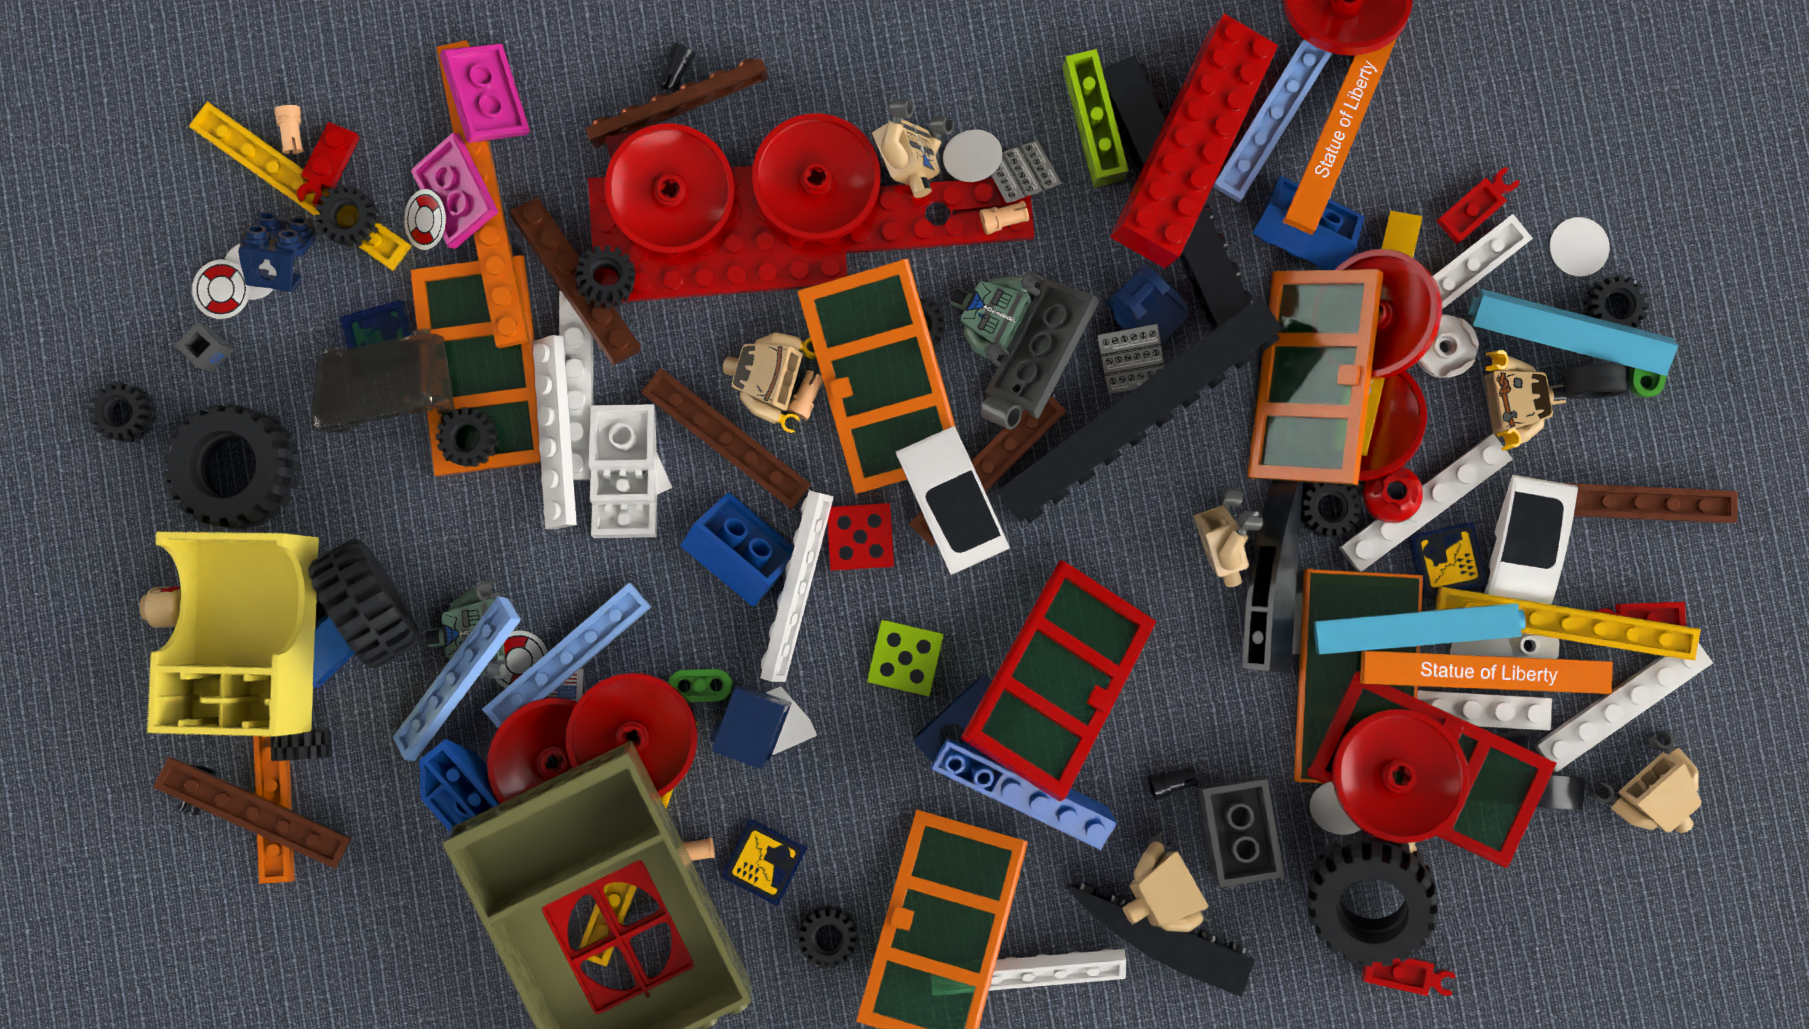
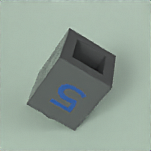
(204, 347)

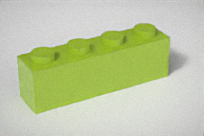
(1095, 118)

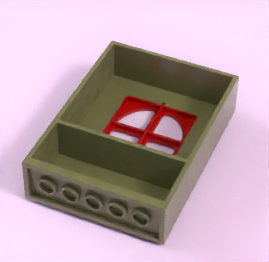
(569, 840)

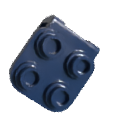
(279, 243)
(1148, 301)

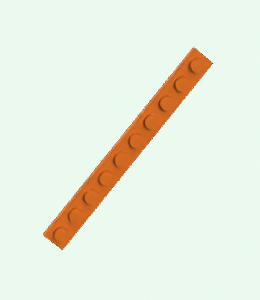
(492, 239)

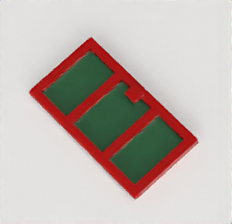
(1059, 681)
(1502, 775)

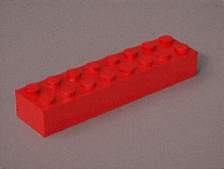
(1194, 142)

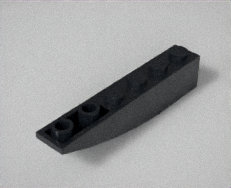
(1274, 582)
(1186, 952)

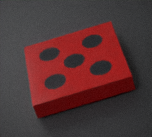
(860, 537)

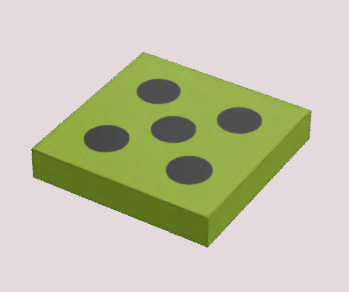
(905, 658)

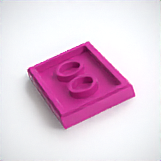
(484, 92)
(457, 182)

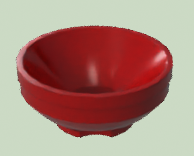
(1388, 509)

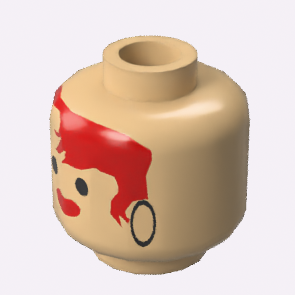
(161, 606)

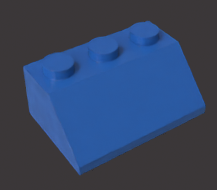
(1330, 243)
(739, 548)

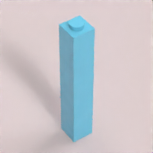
(1573, 332)
(1418, 628)

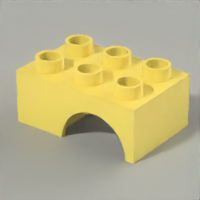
(240, 636)

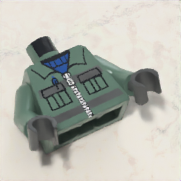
(995, 312)
(460, 621)

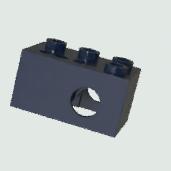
(958, 711)
(750, 726)

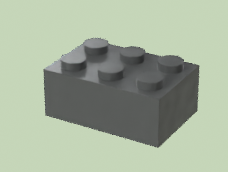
(1240, 831)

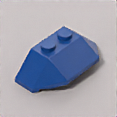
(455, 783)

